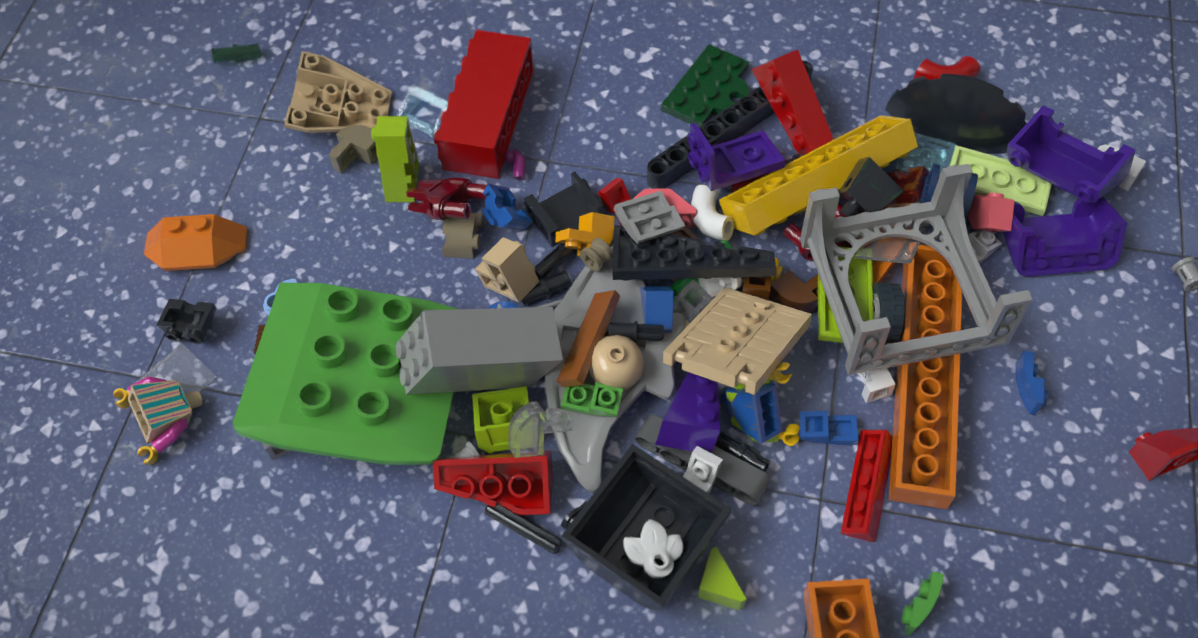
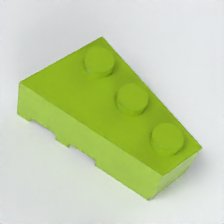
(396, 157)

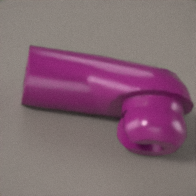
(519, 163)

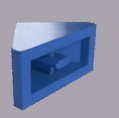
(657, 306)

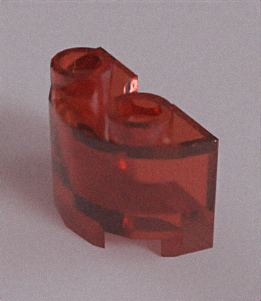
(910, 183)

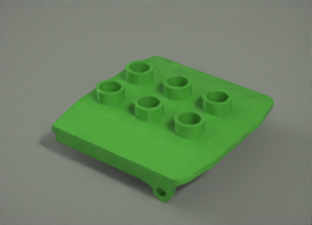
(333, 379)

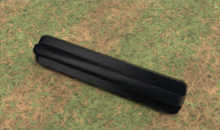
(525, 528)

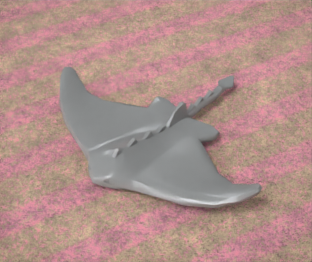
(585, 443)

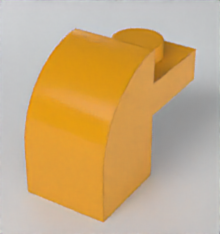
(590, 227)

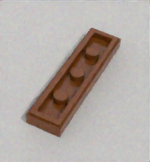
(589, 334)

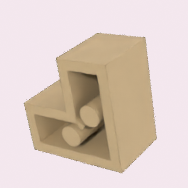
(508, 270)

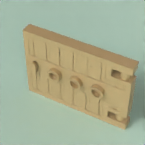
(738, 339)

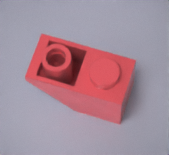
(991, 213)

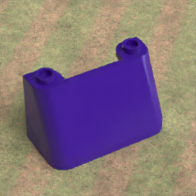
(1066, 161)
(1067, 242)

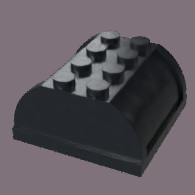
(628, 497)

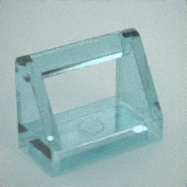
(412, 99)

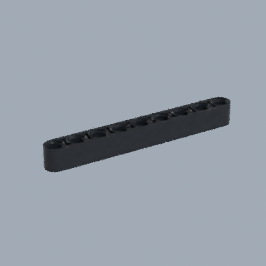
(724, 127)

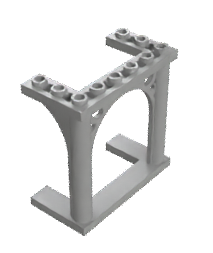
(945, 212)

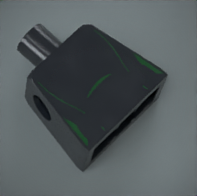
(867, 189)

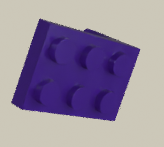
(732, 160)

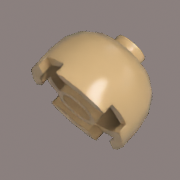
(617, 362)

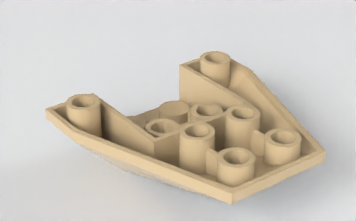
(333, 97)

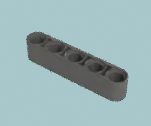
(733, 477)

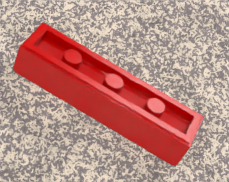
(868, 485)

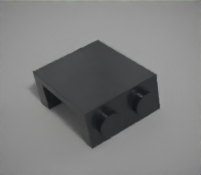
(563, 208)

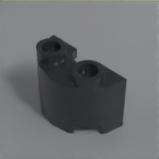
(186, 320)

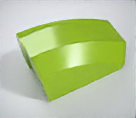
(493, 415)

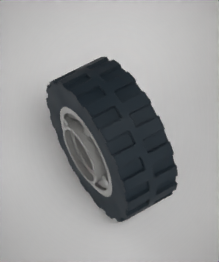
(889, 303)

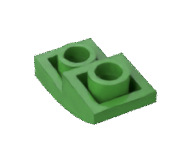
(592, 400)
(920, 607)

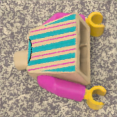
(160, 411)

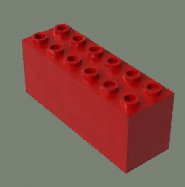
(485, 104)

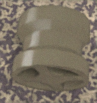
(596, 254)

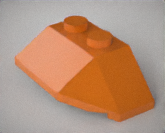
(194, 242)

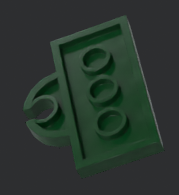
(707, 87)

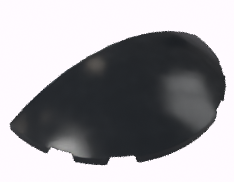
(959, 112)

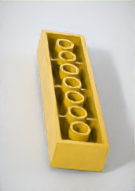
(827, 167)

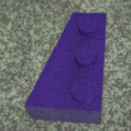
(692, 416)

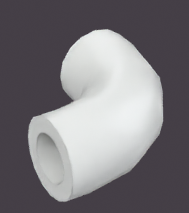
(707, 218)

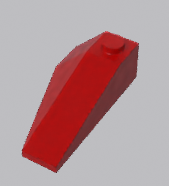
(1165, 451)
(500, 479)

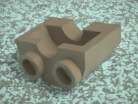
(461, 236)

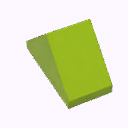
(719, 583)

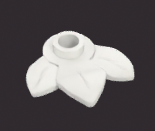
(652, 545)

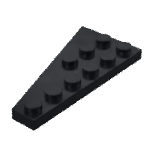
(685, 258)

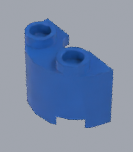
(501, 208)

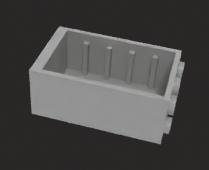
(478, 349)

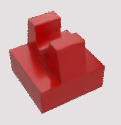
(614, 194)

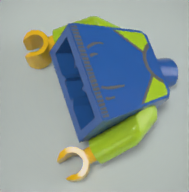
(759, 413)

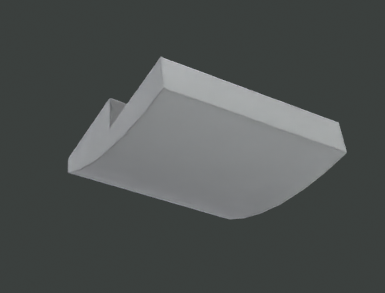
(648, 217)

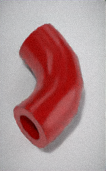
(965, 66)

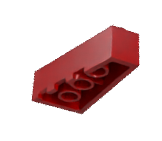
(794, 101)

